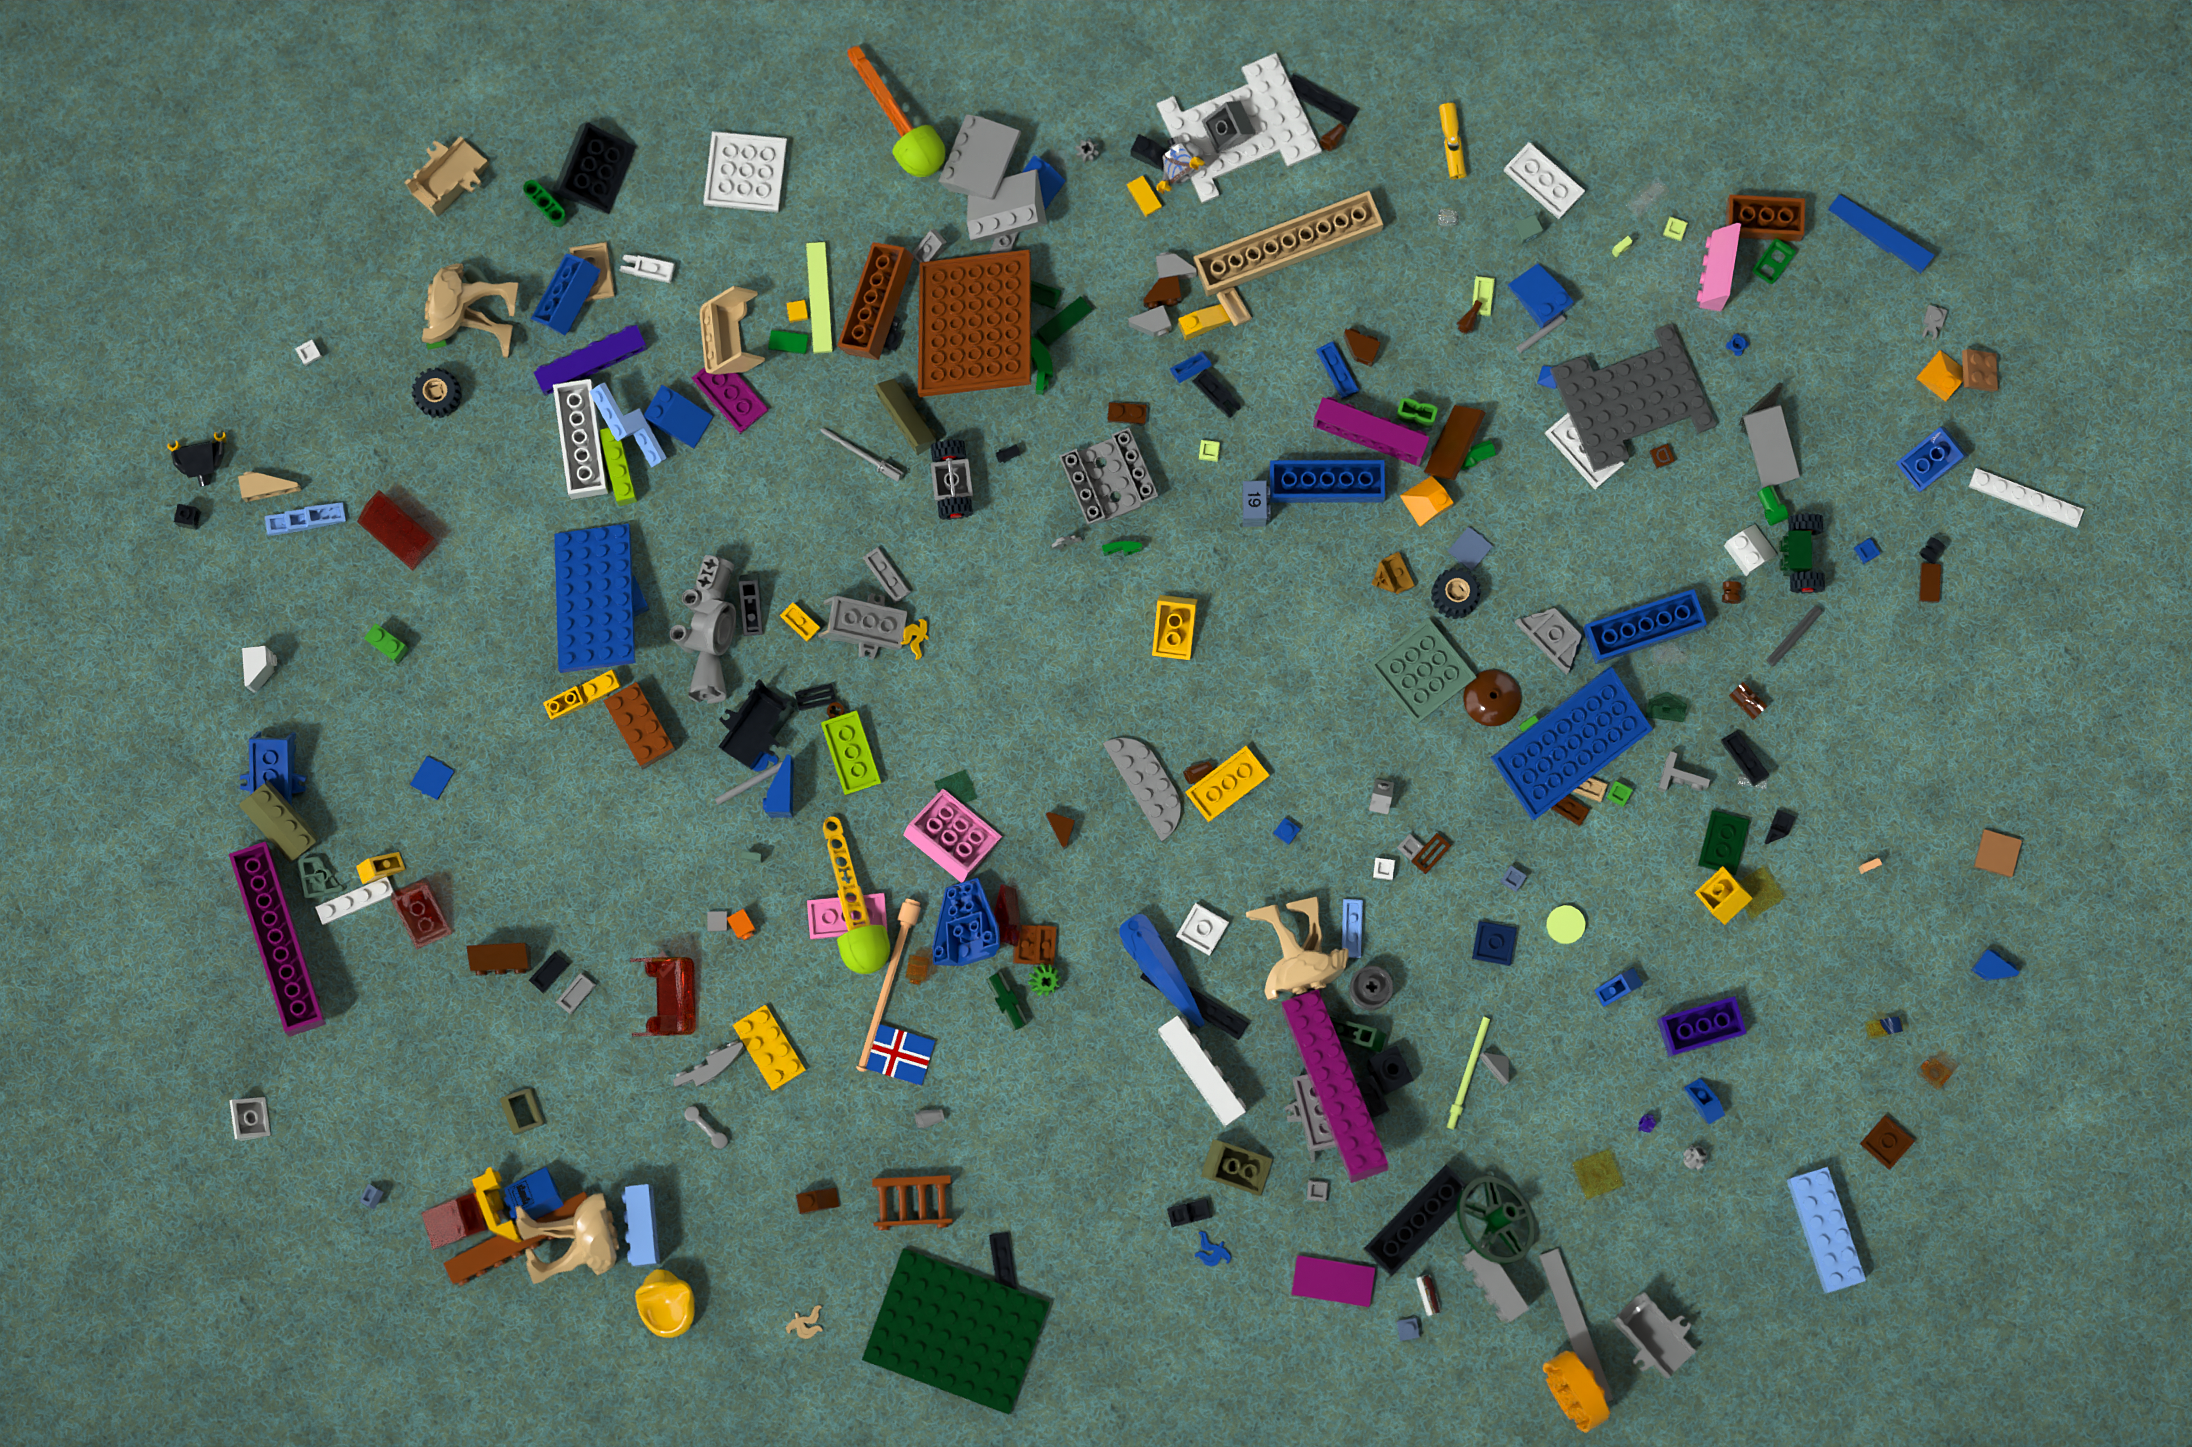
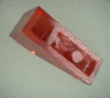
(1008, 916)

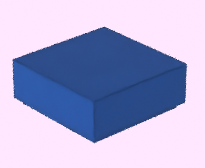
(1867, 551)

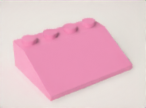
(1718, 267)
(952, 835)

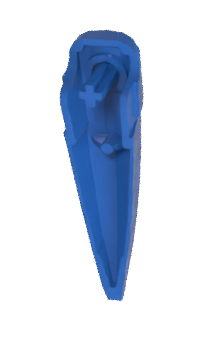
(1154, 959)

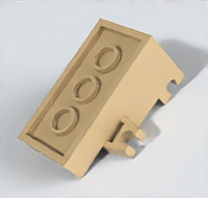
(446, 175)

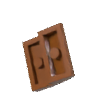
(1035, 945)

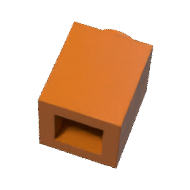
(741, 925)

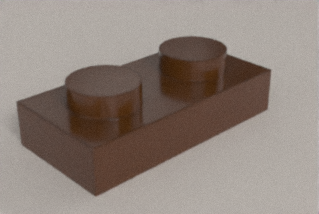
(1127, 413)

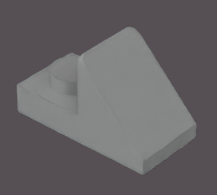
(929, 247)

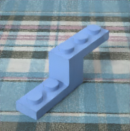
(627, 425)

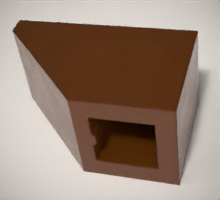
(1163, 292)
(1361, 347)

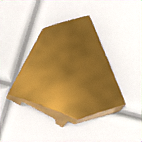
(1393, 575)

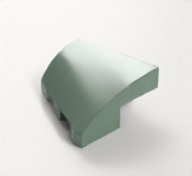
(314, 874)

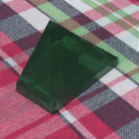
(1666, 707)

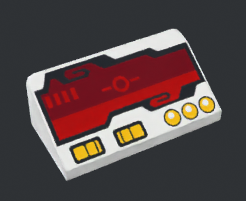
(1428, 1295)

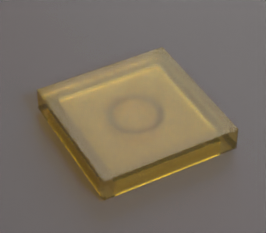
(1762, 890)
(1597, 1174)

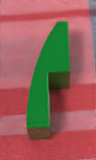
(1127, 547)

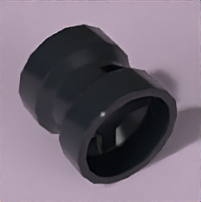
(1932, 550)

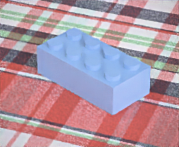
(642, 1225)

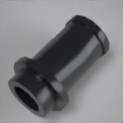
(1008, 453)

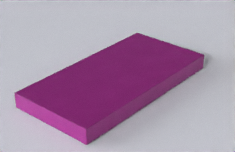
(731, 398)
(1333, 1281)

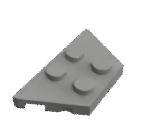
(1553, 636)

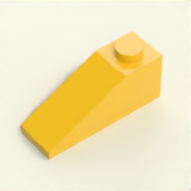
(1202, 321)

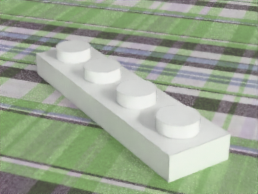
(354, 900)

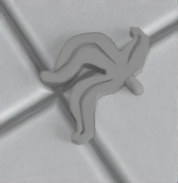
(1059, 544)

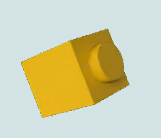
(380, 867)

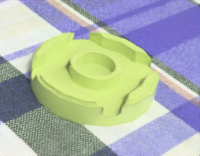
(1565, 924)

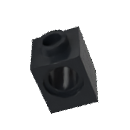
(187, 516)

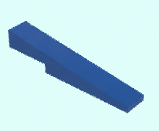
(1881, 234)

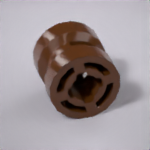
(1731, 592)

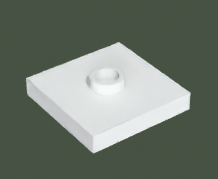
(1202, 929)

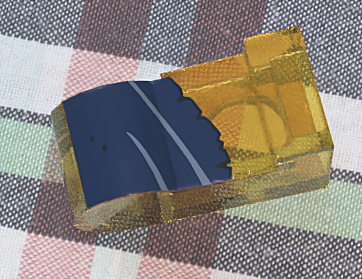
(1883, 1027)

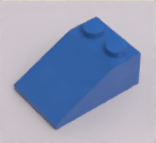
(1541, 295)
(677, 416)
(1932, 459)
(780, 793)

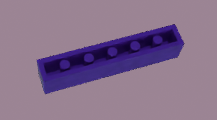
(591, 359)

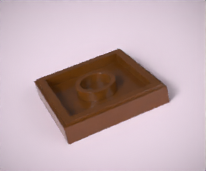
(1887, 1142)

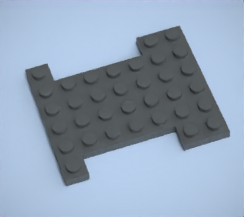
(1631, 398)

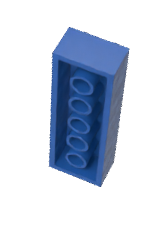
(1327, 481)
(1644, 626)

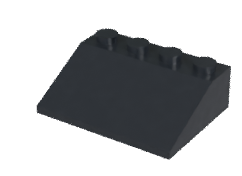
(594, 168)

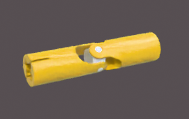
(1450, 128)

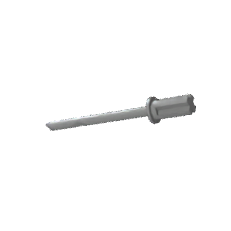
(883, 466)

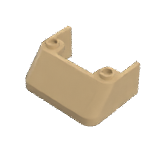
(721, 332)

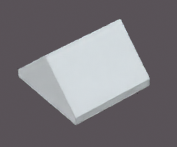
(250, 1118)

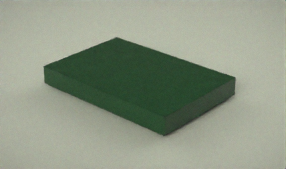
(1723, 842)

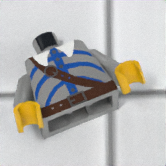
(1180, 163)

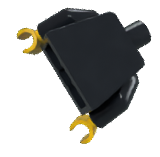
(199, 458)

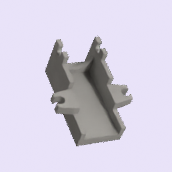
(865, 624)
(1309, 1112)
(1655, 1337)

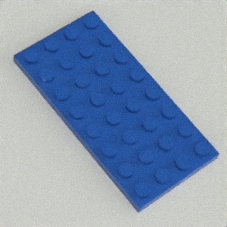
(594, 598)
(1571, 743)

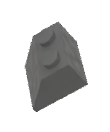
(1228, 126)

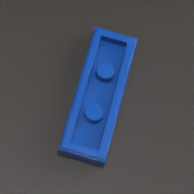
(1337, 370)

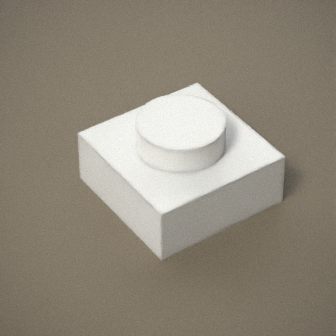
(308, 352)
(1383, 869)

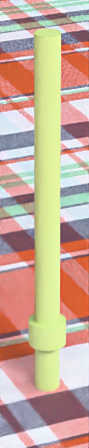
(1456, 1109)

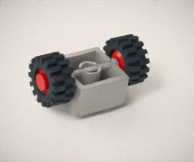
(951, 479)

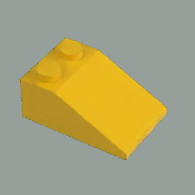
(1174, 627)

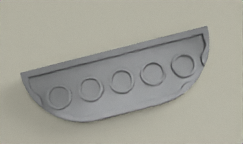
(1147, 783)

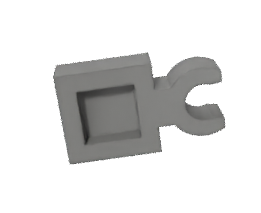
(1934, 319)

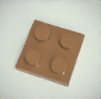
(1980, 370)

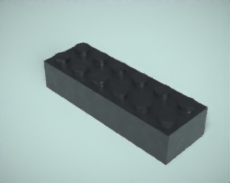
(1416, 1221)

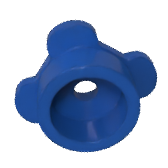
(1737, 339)

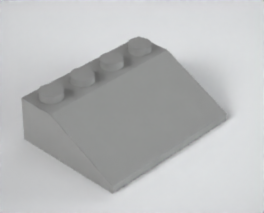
(979, 157)
(1014, 208)

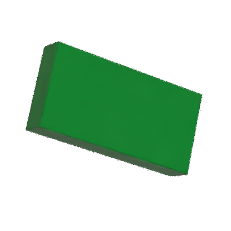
(788, 342)

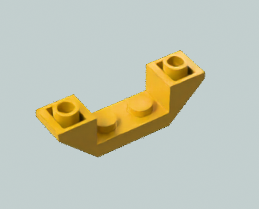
(489, 1184)

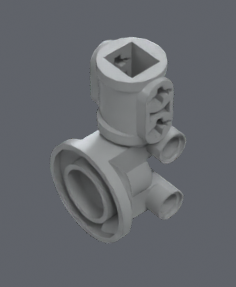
(712, 619)

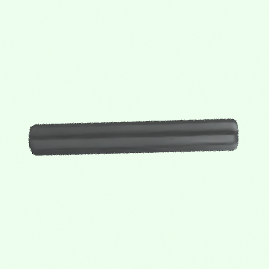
(1792, 638)

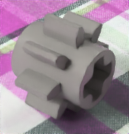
(1089, 155)
(1695, 1157)

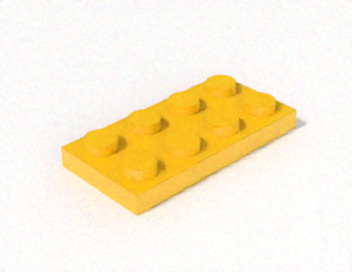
(1227, 784)
(769, 1047)

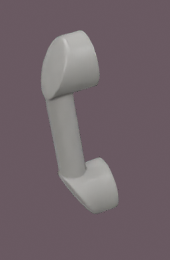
(719, 1140)

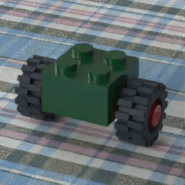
(1798, 553)

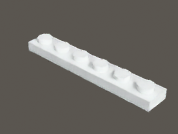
(2026, 498)

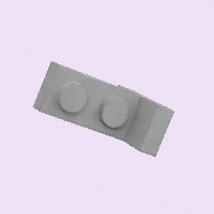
(1679, 777)

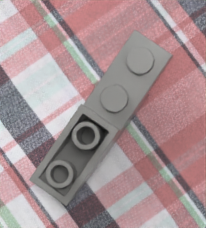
(718, 1063)

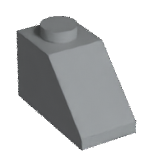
(1172, 265)
(1152, 322)

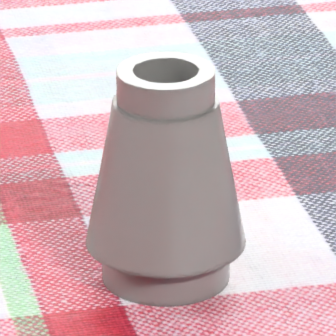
(927, 1118)

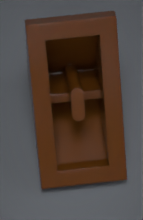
(1062, 828)

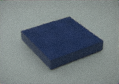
(1494, 943)

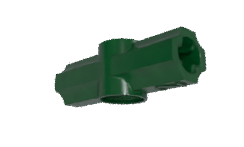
(1007, 1001)

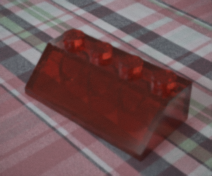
(396, 530)

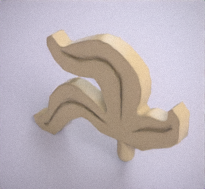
(802, 1330)

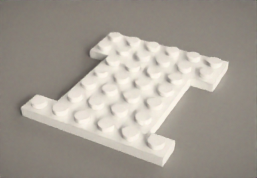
(1272, 113)

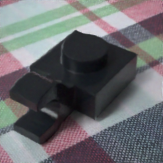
(893, 336)

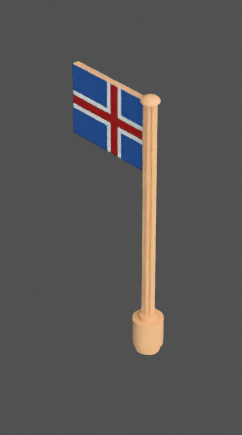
(889, 1049)

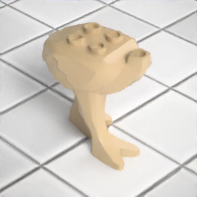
(449, 308)
(1305, 965)
(593, 1243)

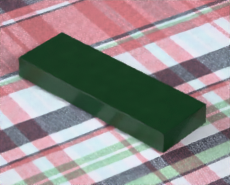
(1064, 321)

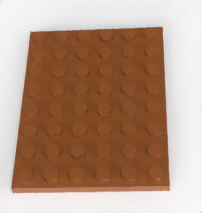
(974, 323)

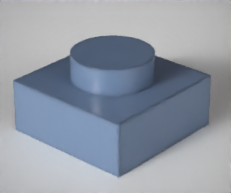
(1513, 879)
(371, 1196)
(1408, 1329)

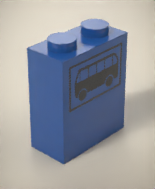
(535, 1194)

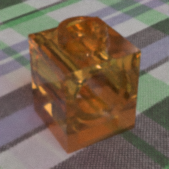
(917, 969)
(1943, 1073)

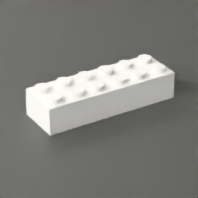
(580, 439)
(1201, 1071)

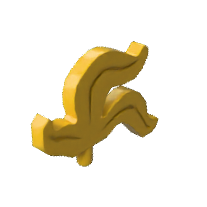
(920, 632)

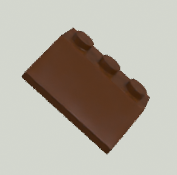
(499, 958)

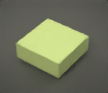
(1675, 228)
(1622, 246)
(1209, 450)

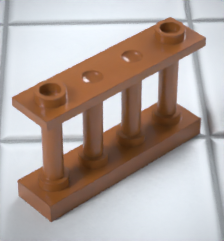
(921, 1184)

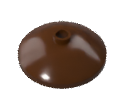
(1487, 710)

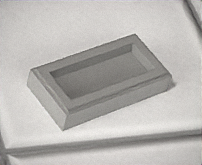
(575, 993)

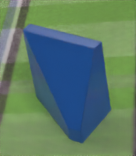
(1545, 378)

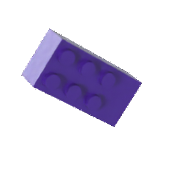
(1701, 1026)

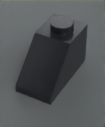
(1148, 152)

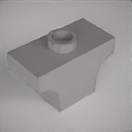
(1381, 796)

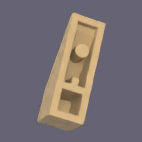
(261, 486)

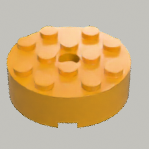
(1576, 1391)

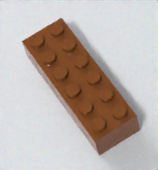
(875, 301)

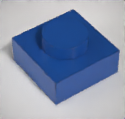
(1286, 831)

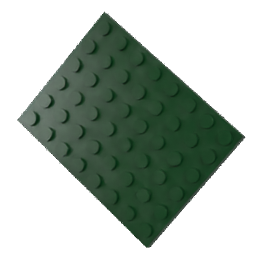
(955, 1331)

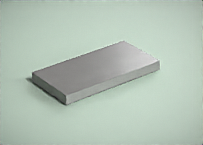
(1771, 446)

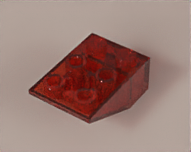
(454, 1221)

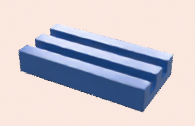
(1190, 367)

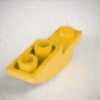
(582, 695)

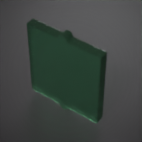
(958, 786)

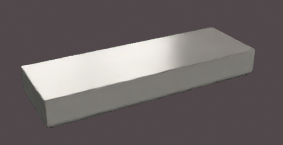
(886, 575)

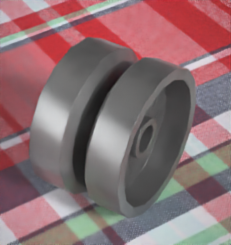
(1374, 977)

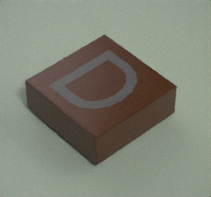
(1661, 456)

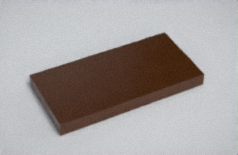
(1454, 442)

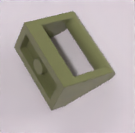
(511, 1115)

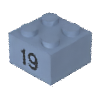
(1254, 501)

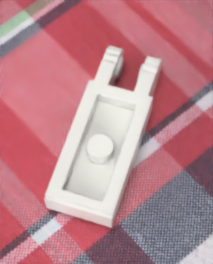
(649, 268)

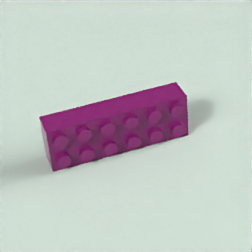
(1371, 431)

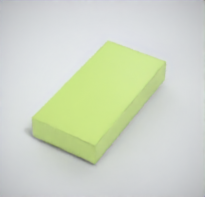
(1483, 292)

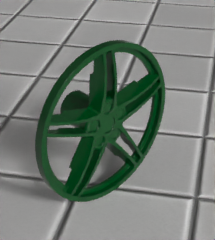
(1496, 1218)

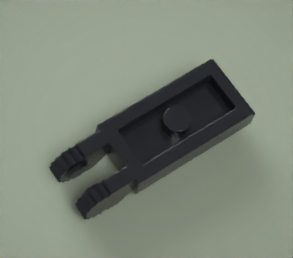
(1215, 392)

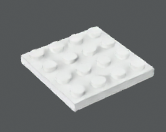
(745, 172)

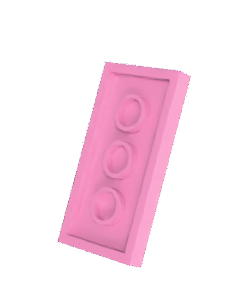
(827, 917)

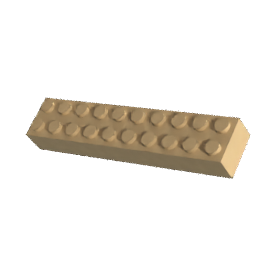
(1288, 243)

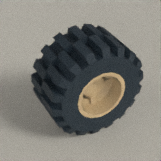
(436, 392)
(1456, 593)

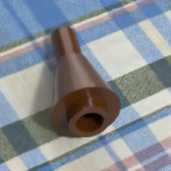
(1467, 322)

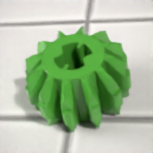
(1037, 983)

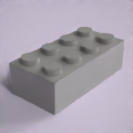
(1496, 1285)

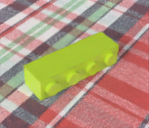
(618, 468)

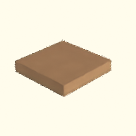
(1997, 853)

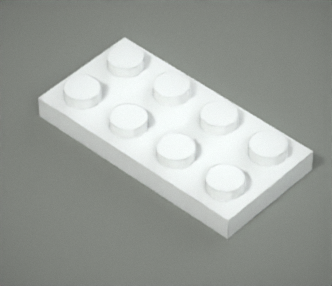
(1544, 180)
(1567, 441)

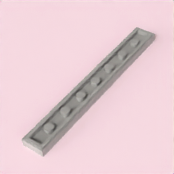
(1573, 1317)

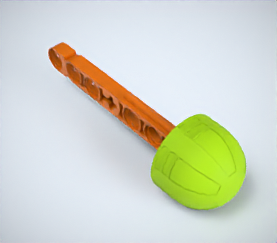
(918, 149)

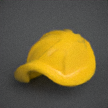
(665, 1304)

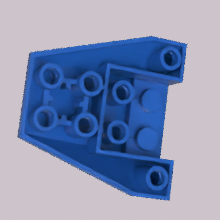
(965, 926)

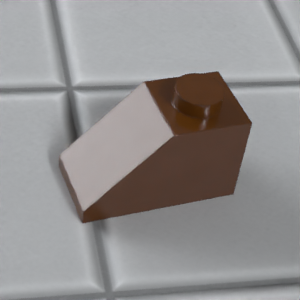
(817, 1200)

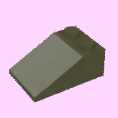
(1236, 1167)

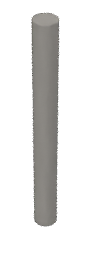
(748, 784)

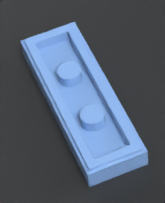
(1352, 927)

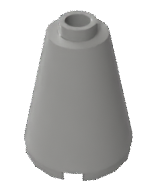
(708, 680)

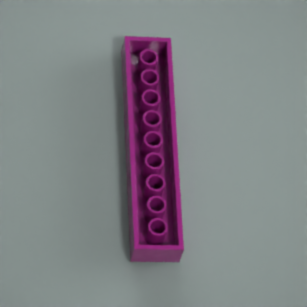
(277, 939)
(1334, 1086)

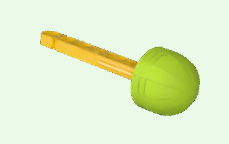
(864, 945)

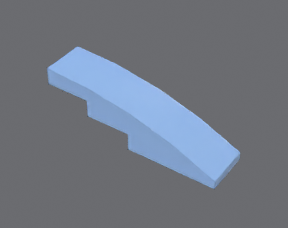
(305, 519)

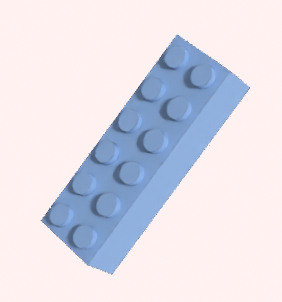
(1826, 1230)

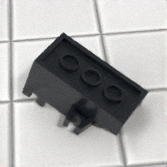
(755, 725)

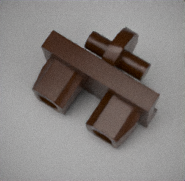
(1748, 701)

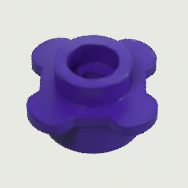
(1647, 1123)

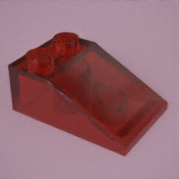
(420, 913)

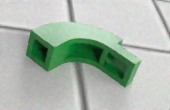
(1043, 362)

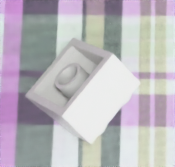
(1750, 549)
(258, 666)

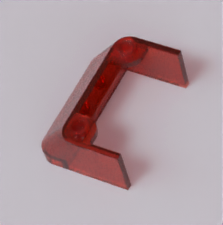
(674, 996)

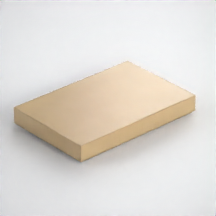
(598, 256)

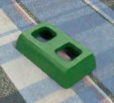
(1766, 259)

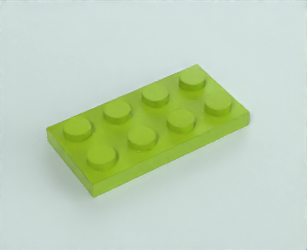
(850, 753)

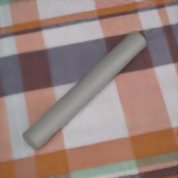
(1540, 334)

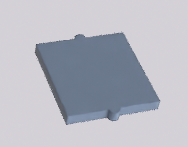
(1470, 548)

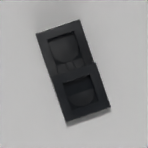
(1189, 1213)

